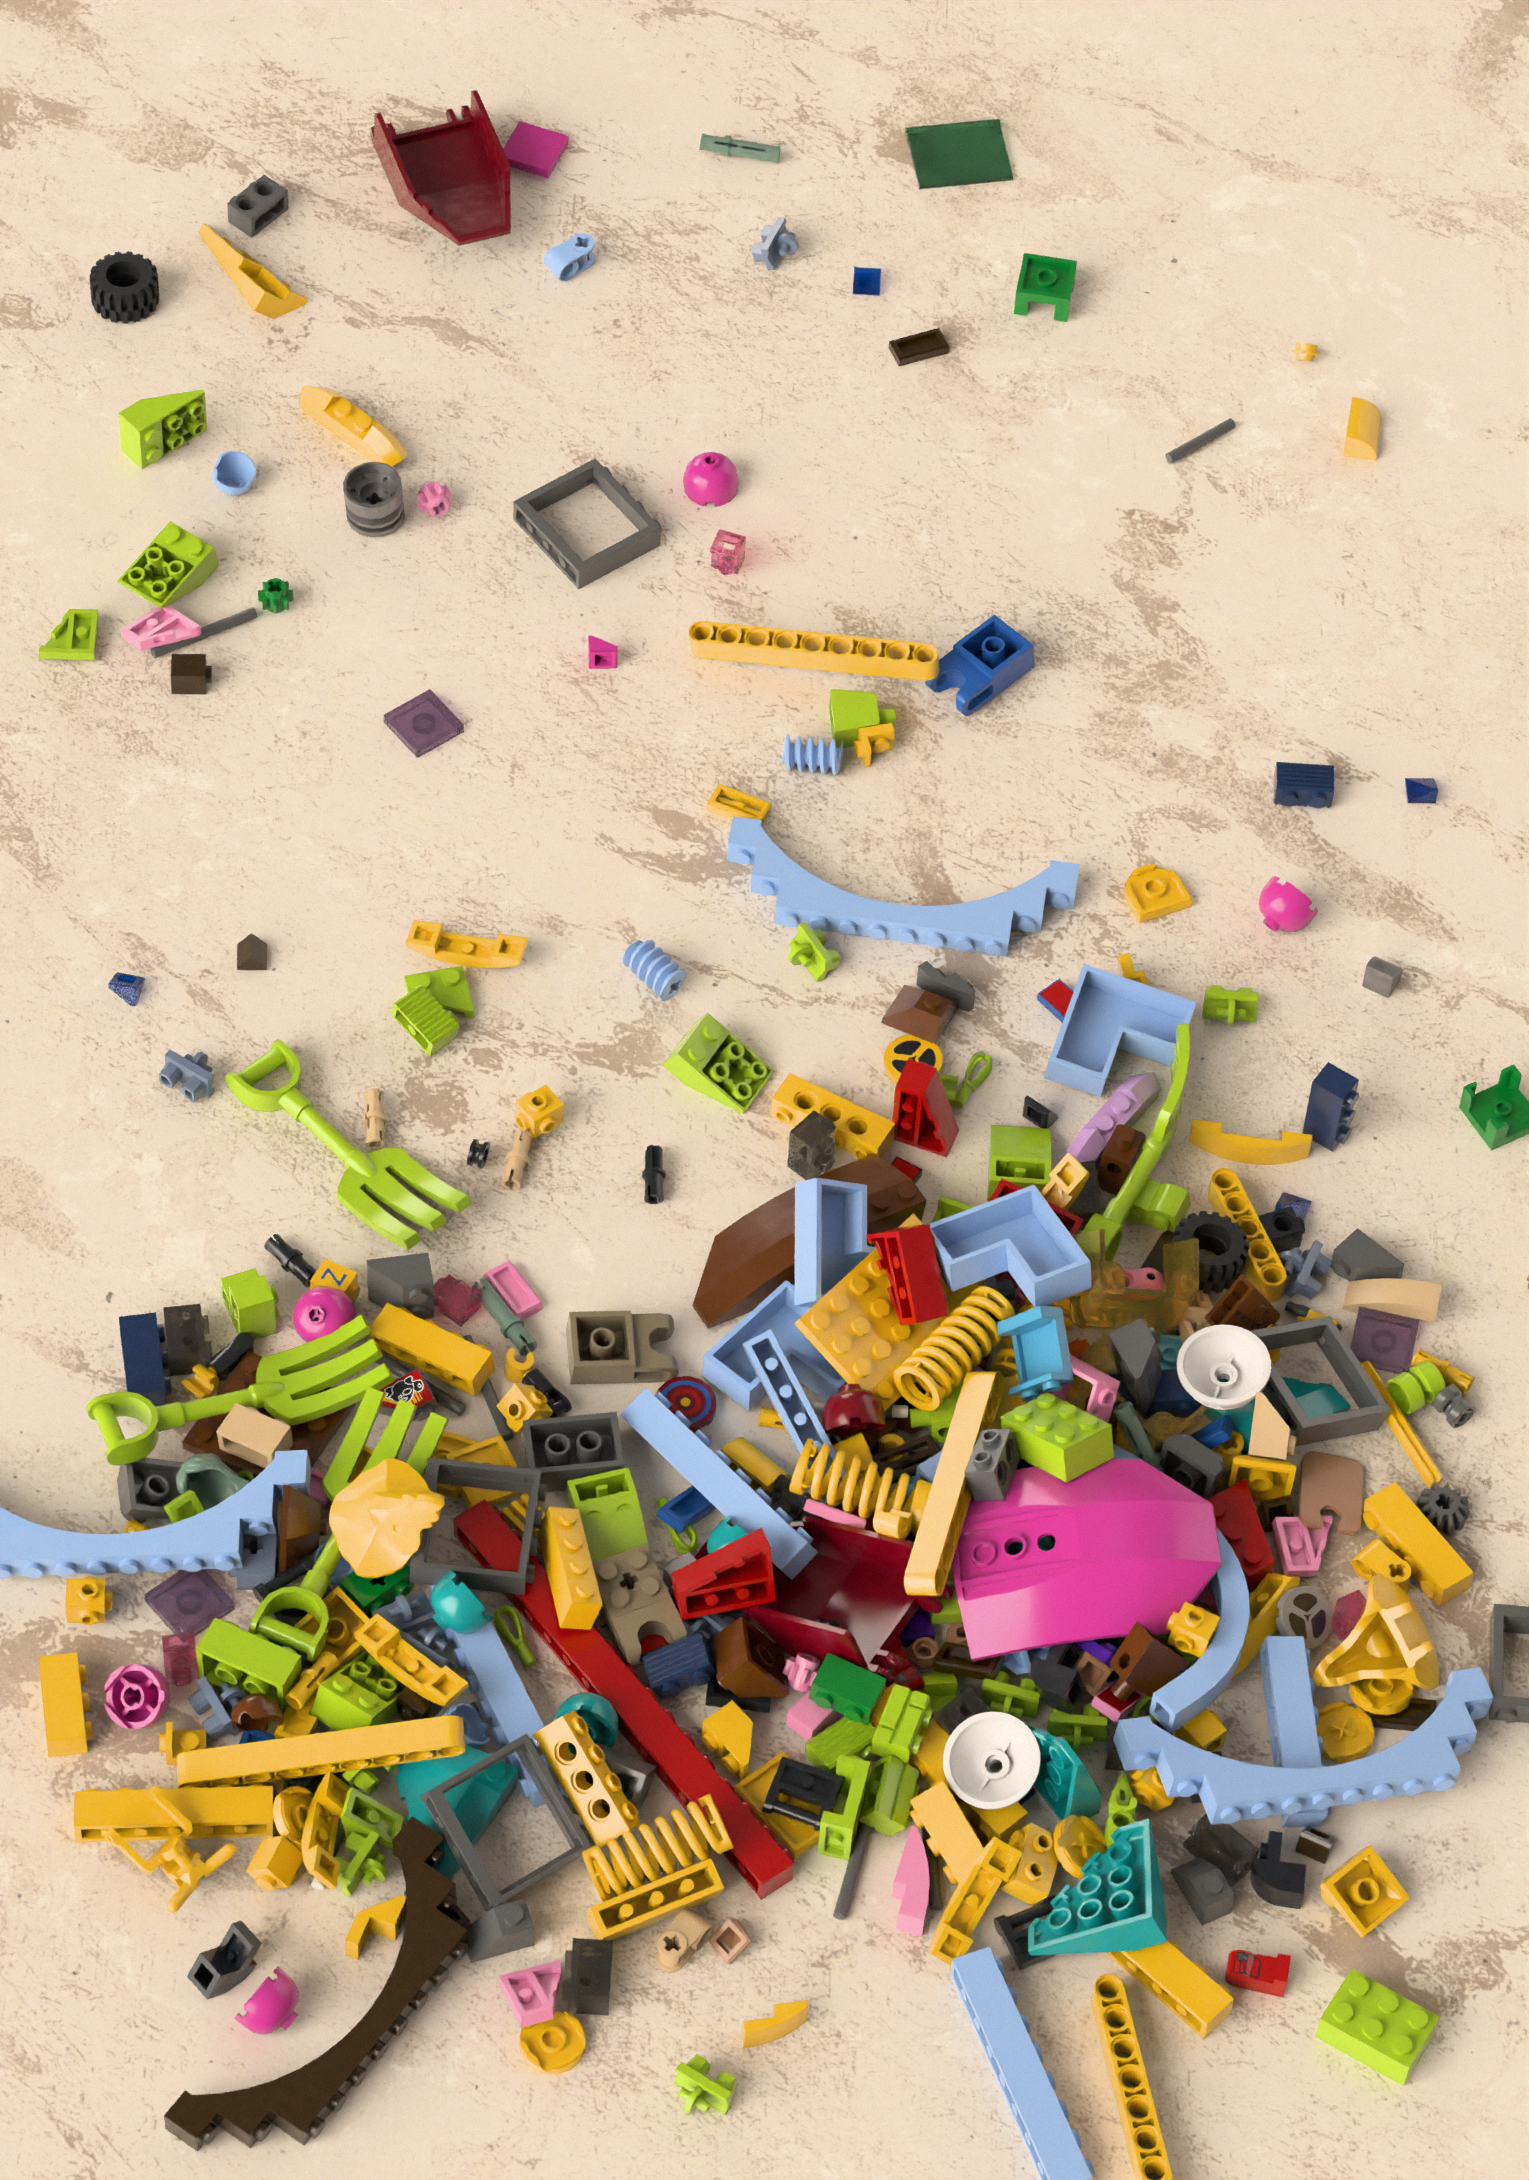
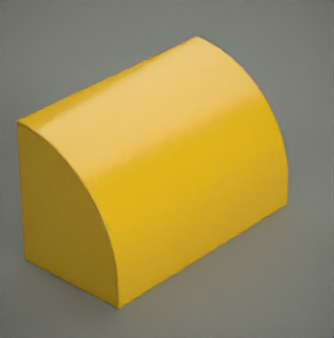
(1362, 430)
(753, 1463)

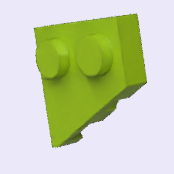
(73, 637)

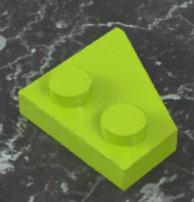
(449, 987)

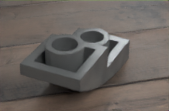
(952, 988)

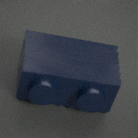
(1303, 784)
(680, 1666)

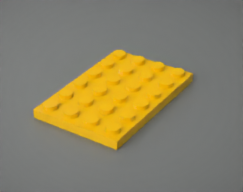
(861, 1331)

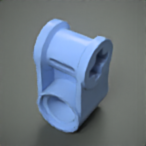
(571, 256)

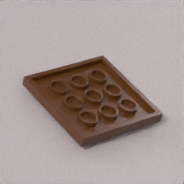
(308, 1436)

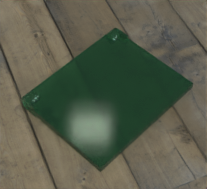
(958, 153)

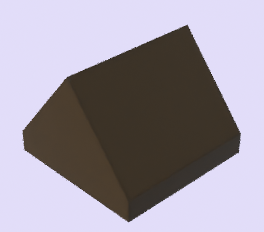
(252, 954)
(1273, 1508)
(1315, 1844)

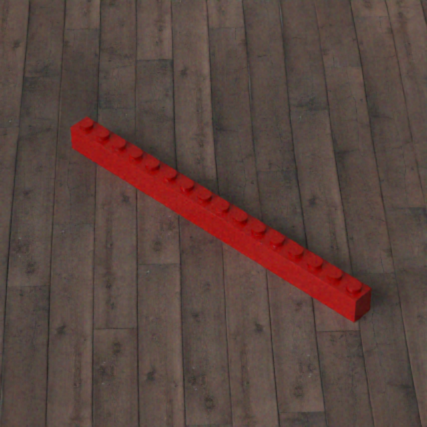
(641, 1719)

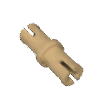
(374, 1119)
(517, 1160)

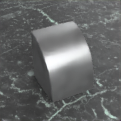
(1381, 976)

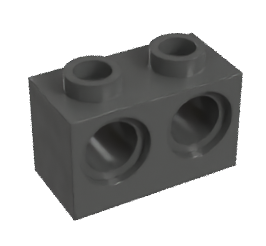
(257, 206)
(992, 1464)

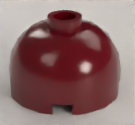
(853, 1411)

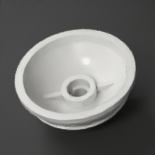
(1223, 1354)
(981, 1743)

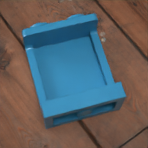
(1039, 1351)

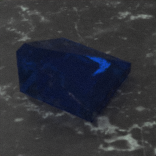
(866, 281)
(1421, 790)
(127, 987)
(1299, 1205)

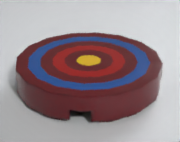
(692, 1399)

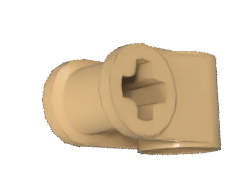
(682, 1940)

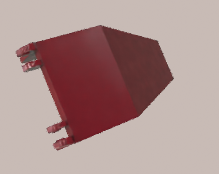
(450, 173)
(849, 1580)

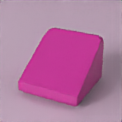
(601, 653)

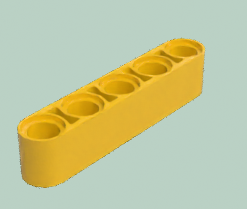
(1233, 1199)

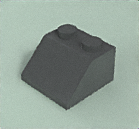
(403, 1283)
(1138, 1360)
(633, 1774)

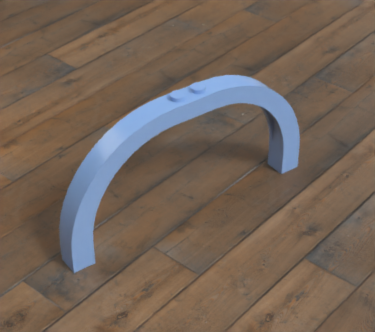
(1208, 1677)

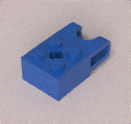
(984, 664)

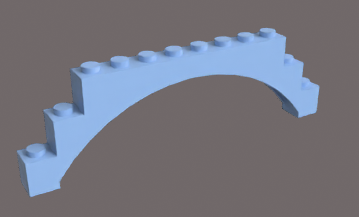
(967, 926)
(196, 1543)
(1251, 1791)

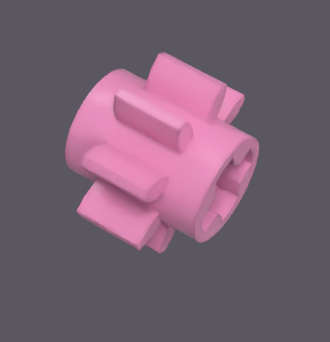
(434, 498)
(801, 1671)

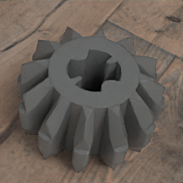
(1444, 1508)

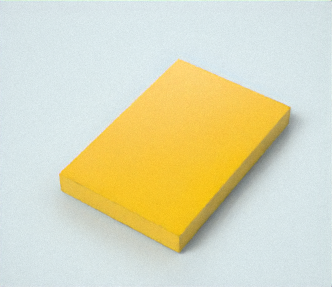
(791, 1834)

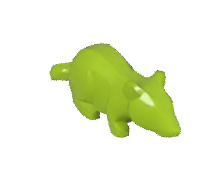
(1121, 1808)

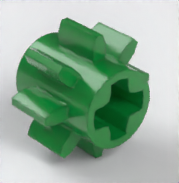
(275, 595)

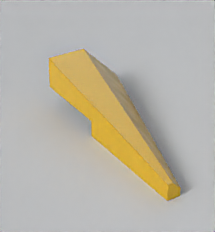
(256, 282)

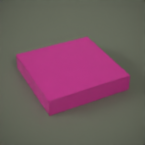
(535, 149)

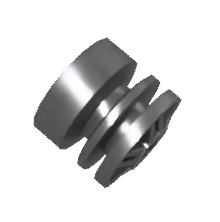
(373, 499)

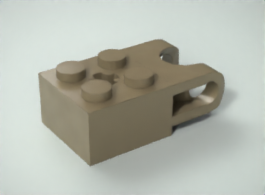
(617, 1347)
(636, 1601)

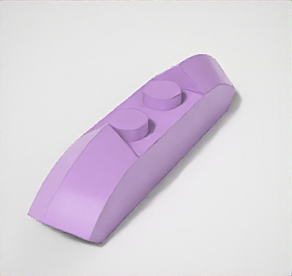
(1123, 1108)

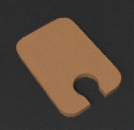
(1333, 1485)

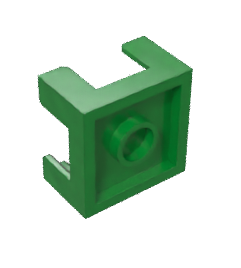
(1047, 282)
(1498, 1112)

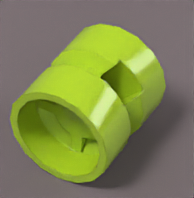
(1416, 1387)

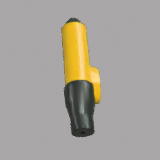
(1305, 1313)

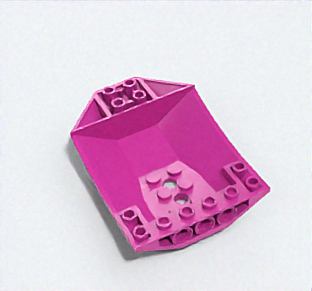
(1122, 1555)

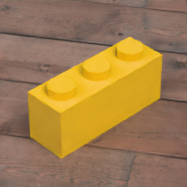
(64, 1704)
(948, 1828)

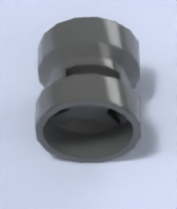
(1453, 1406)

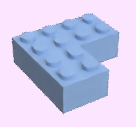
(1112, 1015)
(827, 1235)
(1014, 1236)
(731, 1370)

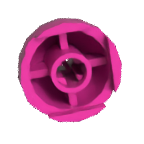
(710, 479)
(1285, 907)
(335, 1311)
(136, 1696)
(271, 2005)

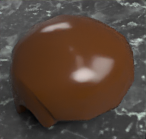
(256, 1712)

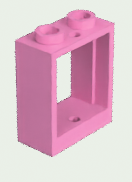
(1103, 1390)

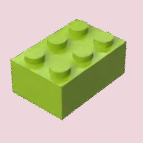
(1059, 1436)
(247, 1661)
(1377, 2026)

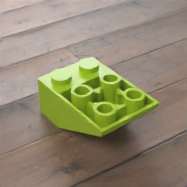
(161, 425)
(170, 566)
(718, 1065)
(1019, 1156)
(608, 1512)
(358, 1695)

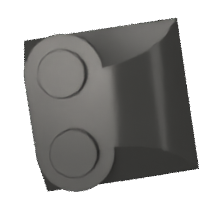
(1192, 1464)
(147, 1488)

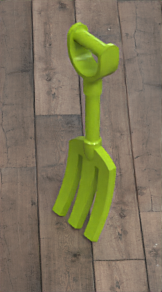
(1153, 1149)
(363, 1170)
(277, 1389)
(317, 1580)

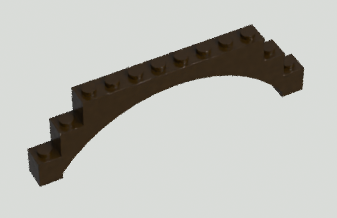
(308, 2095)

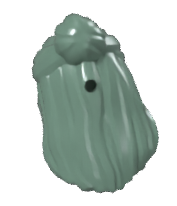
(208, 1479)

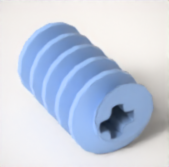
(812, 755)
(654, 968)

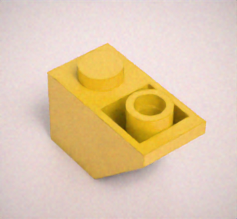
(730, 1737)

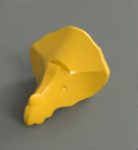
(383, 1517)
(1384, 1644)

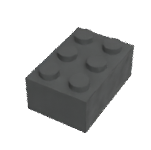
(572, 1447)

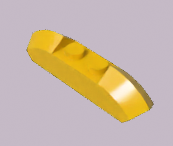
(351, 425)
(1263, 1614)

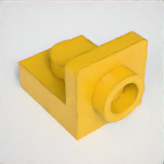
(872, 740)
(180, 1741)

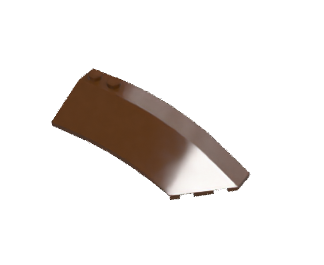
(759, 1248)

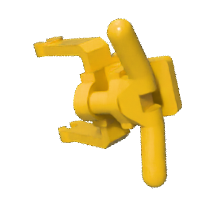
(174, 1855)

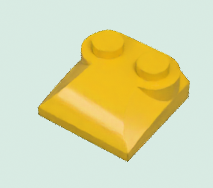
(1264, 1476)
(344, 1621)
(1363, 1891)

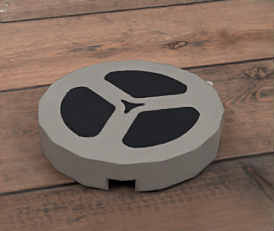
(1306, 1614)

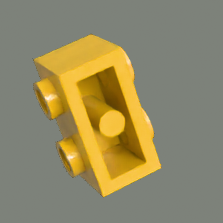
(1036, 1868)

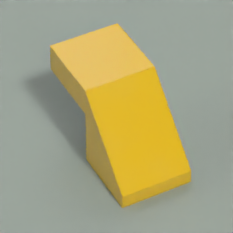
(380, 1919)

